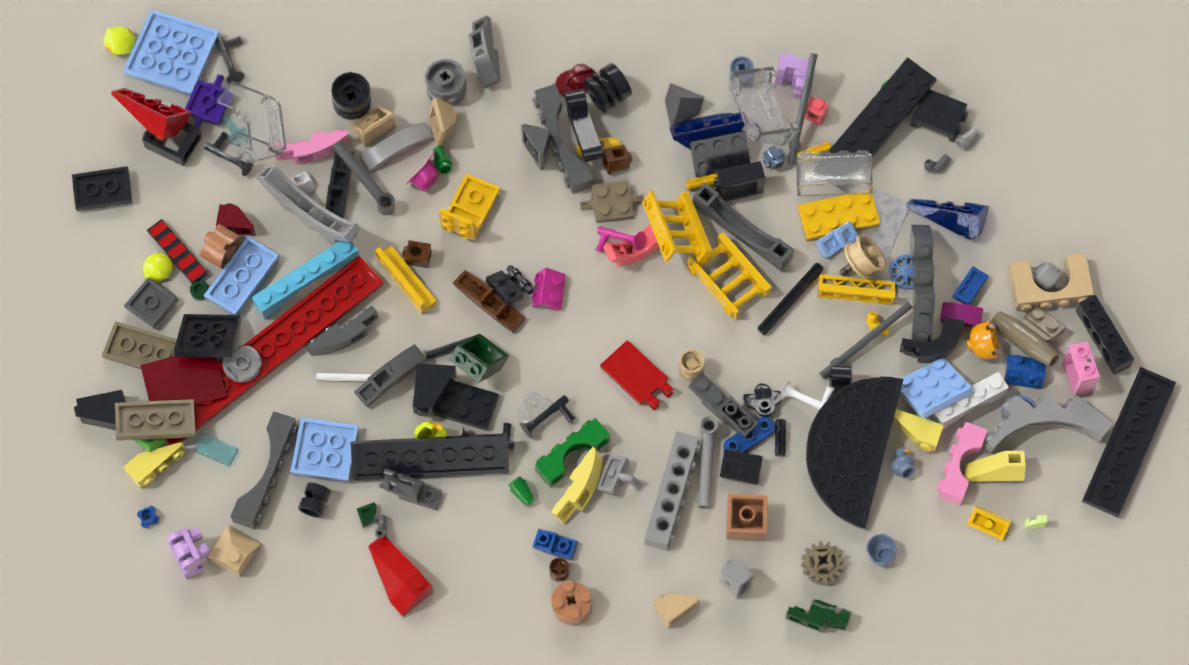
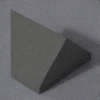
(682, 104)

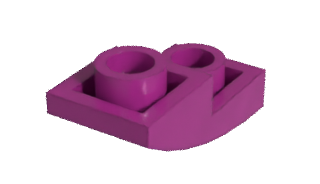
(970, 314)

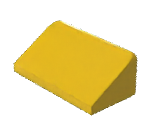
(989, 522)

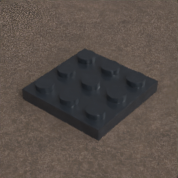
(207, 335)

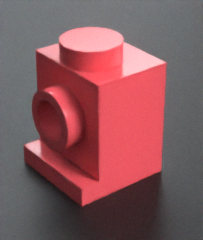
(817, 107)

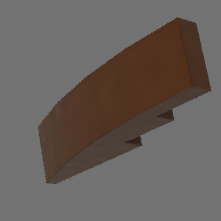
(488, 301)

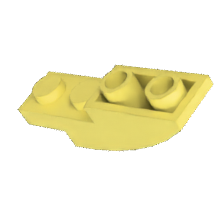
(584, 483)

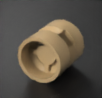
(691, 364)

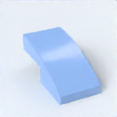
(836, 239)

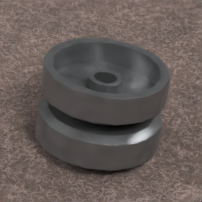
(446, 81)

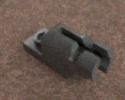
(411, 489)

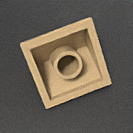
(373, 125)

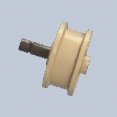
(863, 257)

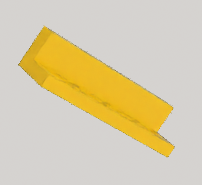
(405, 279)
(856, 292)

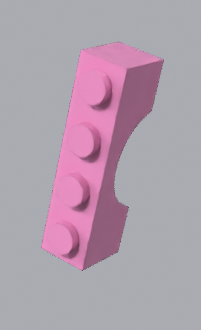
(970, 442)

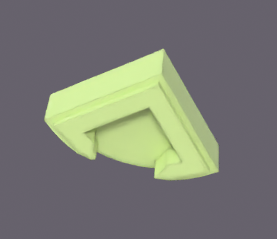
(1039, 523)

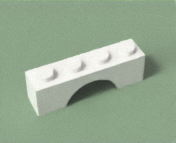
(984, 392)

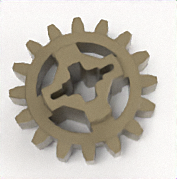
(827, 568)

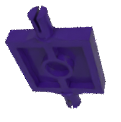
(204, 102)

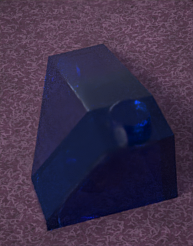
(962, 220)

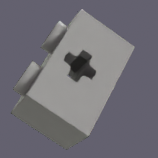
(736, 577)

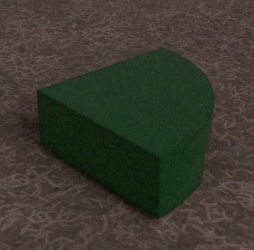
(366, 514)

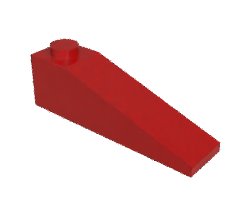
(154, 116)
(400, 578)

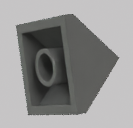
(537, 143)

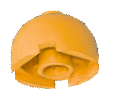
(983, 341)

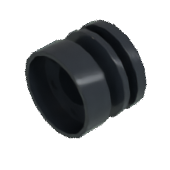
(350, 86)
(607, 87)

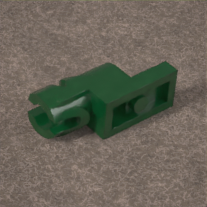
(818, 615)

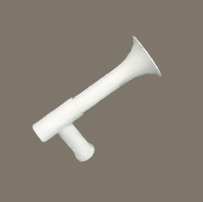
(789, 391)

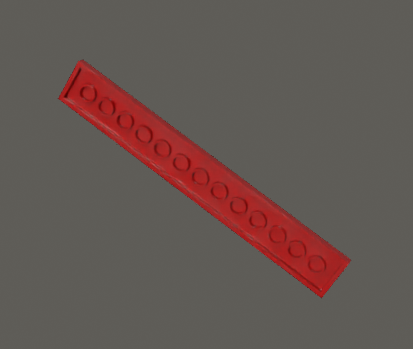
(295, 331)

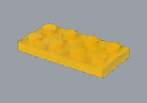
(828, 214)

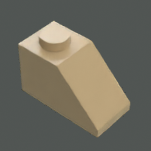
(674, 607)

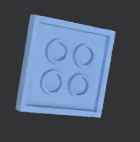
(934, 387)
(324, 449)

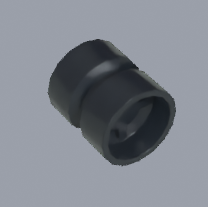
(314, 500)

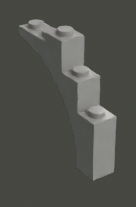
(309, 211)
(1074, 415)

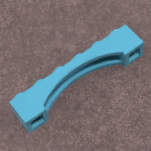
(277, 294)

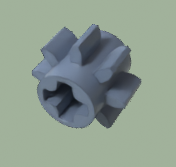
(773, 157)

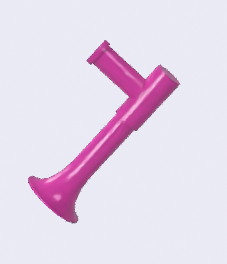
(637, 240)

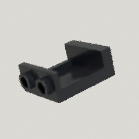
(940, 114)

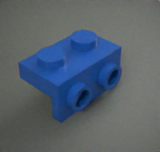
(1024, 371)

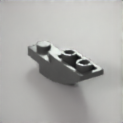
(483, 53)
(338, 338)
(389, 374)
(722, 406)

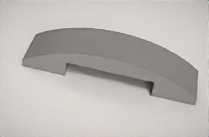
(396, 144)

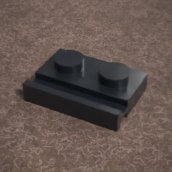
(741, 466)

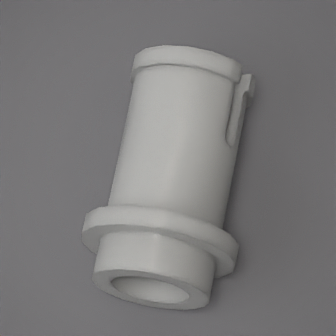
(964, 140)

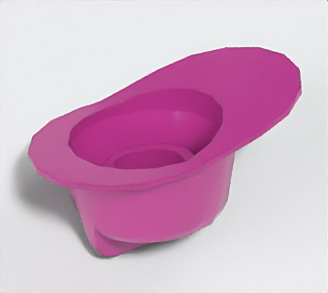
(425, 176)

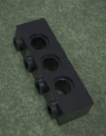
(1104, 334)

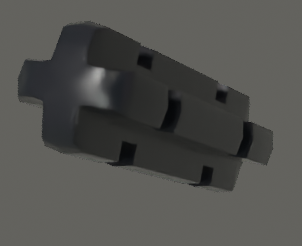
(780, 437)

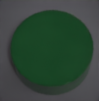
(198, 290)

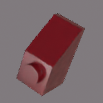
(235, 220)

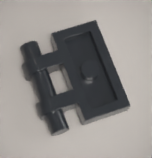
(505, 288)

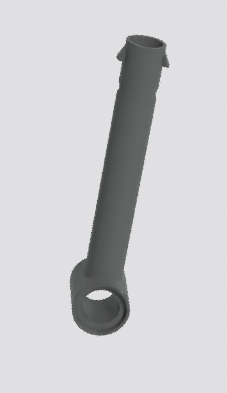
(367, 181)

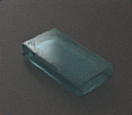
(216, 450)

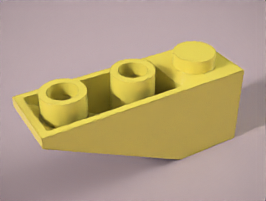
(148, 465)
(997, 467)

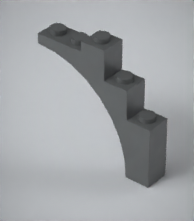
(923, 281)

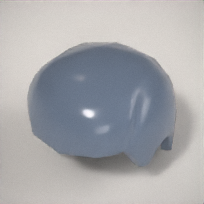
(881, 549)

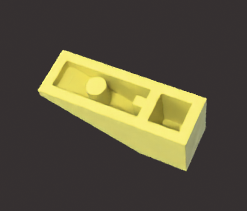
(918, 430)

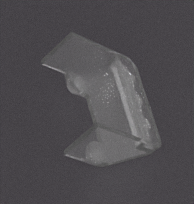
(263, 122)

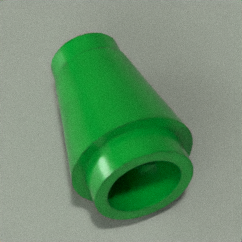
(441, 160)
(521, 490)

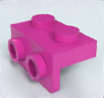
(548, 289)

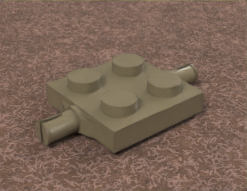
(612, 201)

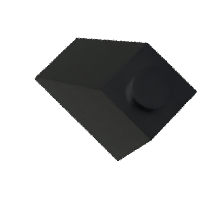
(431, 386)
(99, 409)

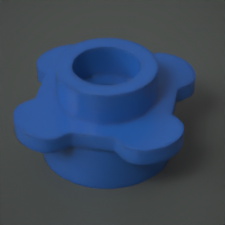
(142, 514)

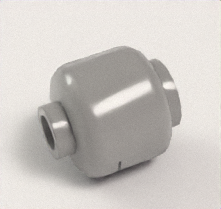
(1048, 276)

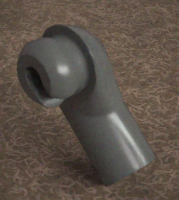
(932, 166)
(381, 520)

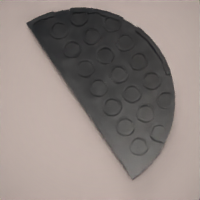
(850, 444)

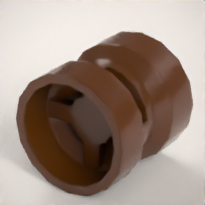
(558, 565)

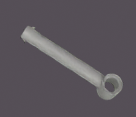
(706, 461)

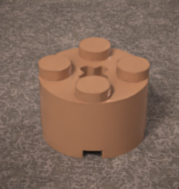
(220, 246)
(569, 592)

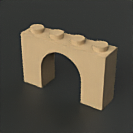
(1029, 295)

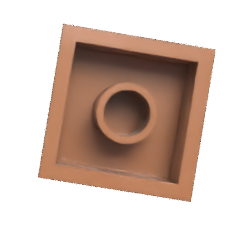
(746, 517)

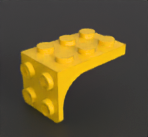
(469, 207)

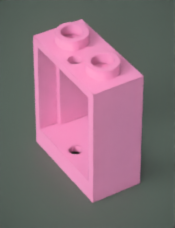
(1080, 373)

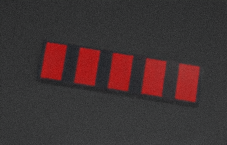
(177, 251)

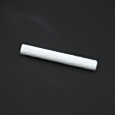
(342, 377)

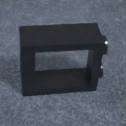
(184, 151)
(740, 181)

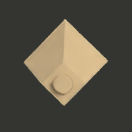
(442, 120)
(234, 551)

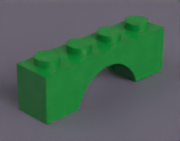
(591, 435)

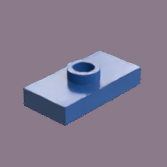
(970, 286)

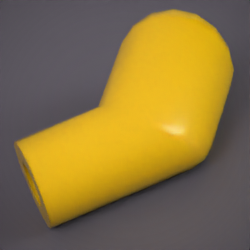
(873, 322)

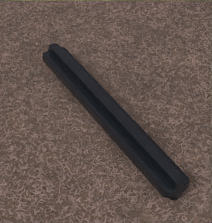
(790, 298)

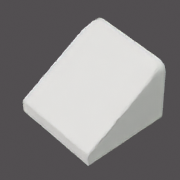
(304, 182)

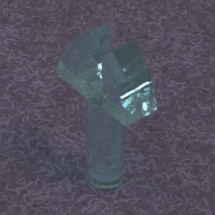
(232, 127)

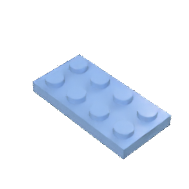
(241, 276)

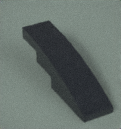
(338, 187)

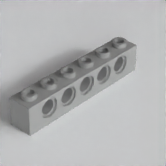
(681, 444)

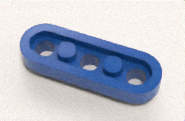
(758, 435)

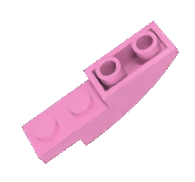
(317, 148)

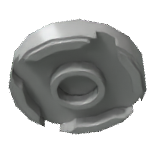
(243, 364)

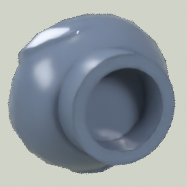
(903, 464)

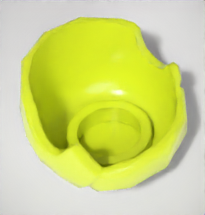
(158, 267)

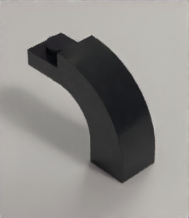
(938, 348)

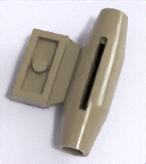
(1031, 334)

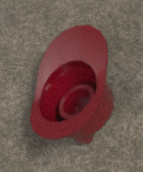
(573, 78)

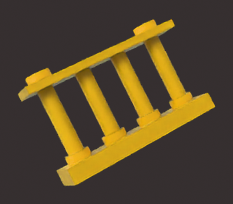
(687, 217)
(748, 272)

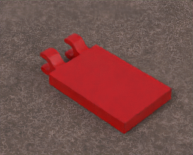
(636, 375)

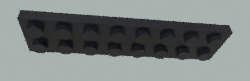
(886, 110)
(1128, 442)
(430, 456)

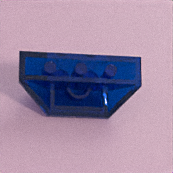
(706, 127)

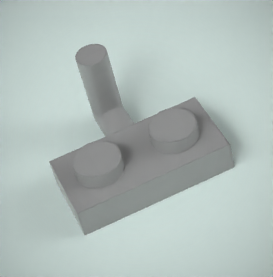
(613, 474)

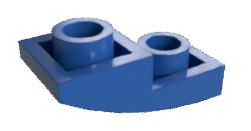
(555, 545)

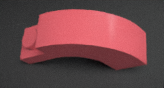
(624, 253)

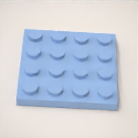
(171, 52)

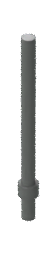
(795, 145)
(868, 338)

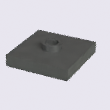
(151, 303)

